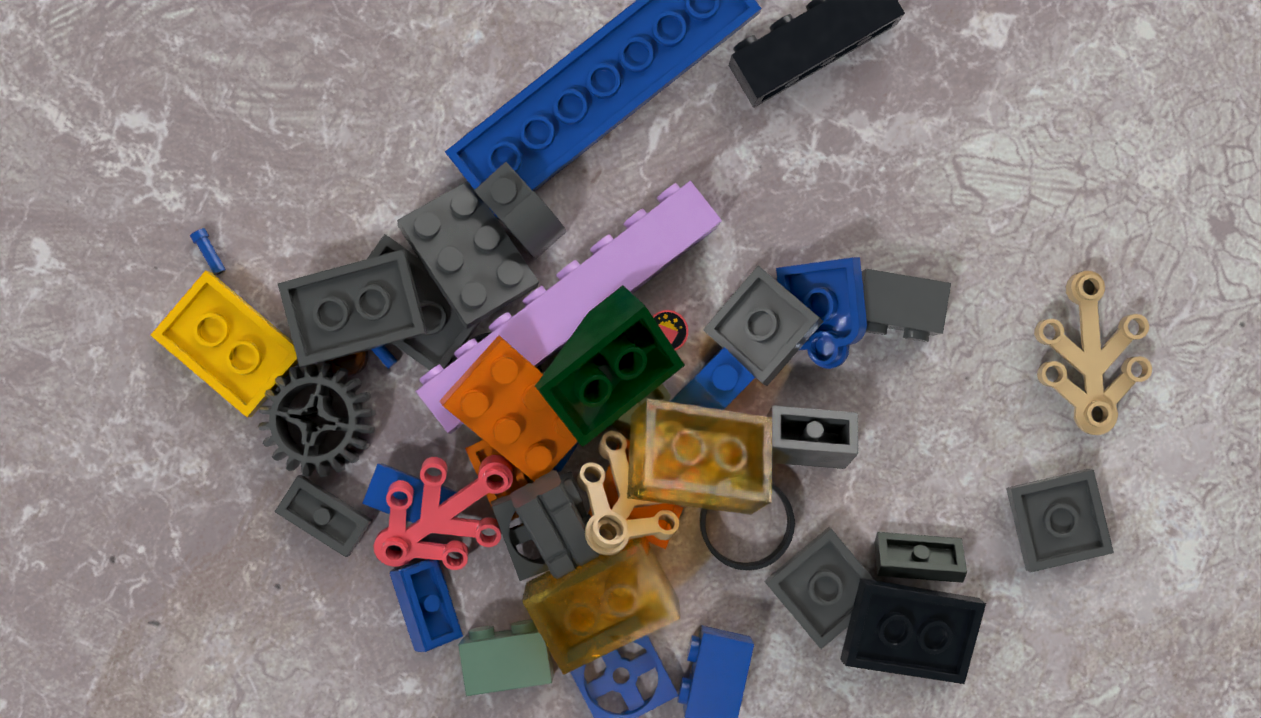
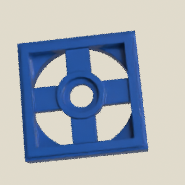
(637, 666)

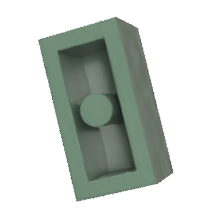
(505, 659)

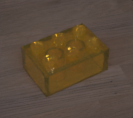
(700, 457)
(601, 604)

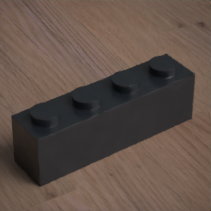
(808, 43)

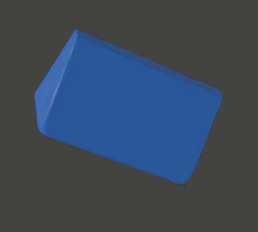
(426, 605)

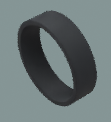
(773, 557)

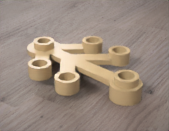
(1092, 359)
(615, 519)

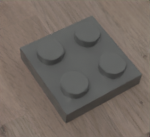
(763, 325)
(1059, 520)
(820, 586)

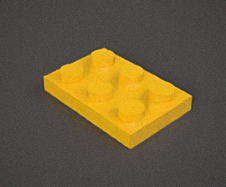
(226, 343)

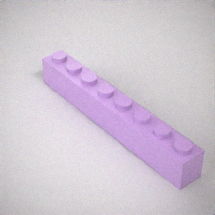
(552, 316)

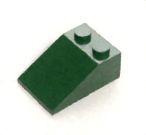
(608, 366)

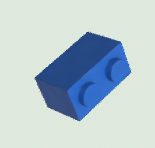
(717, 674)

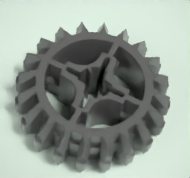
(280, 414)

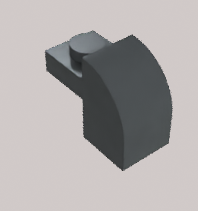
(520, 210)

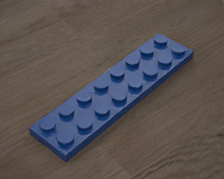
(597, 87)

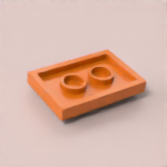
(508, 411)

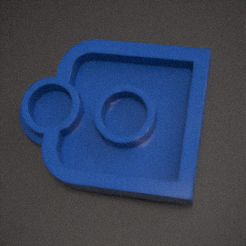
(837, 297)

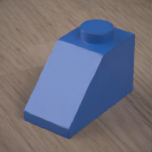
(715, 383)

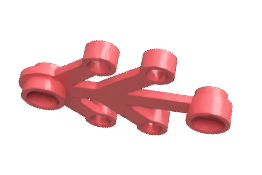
(440, 518)

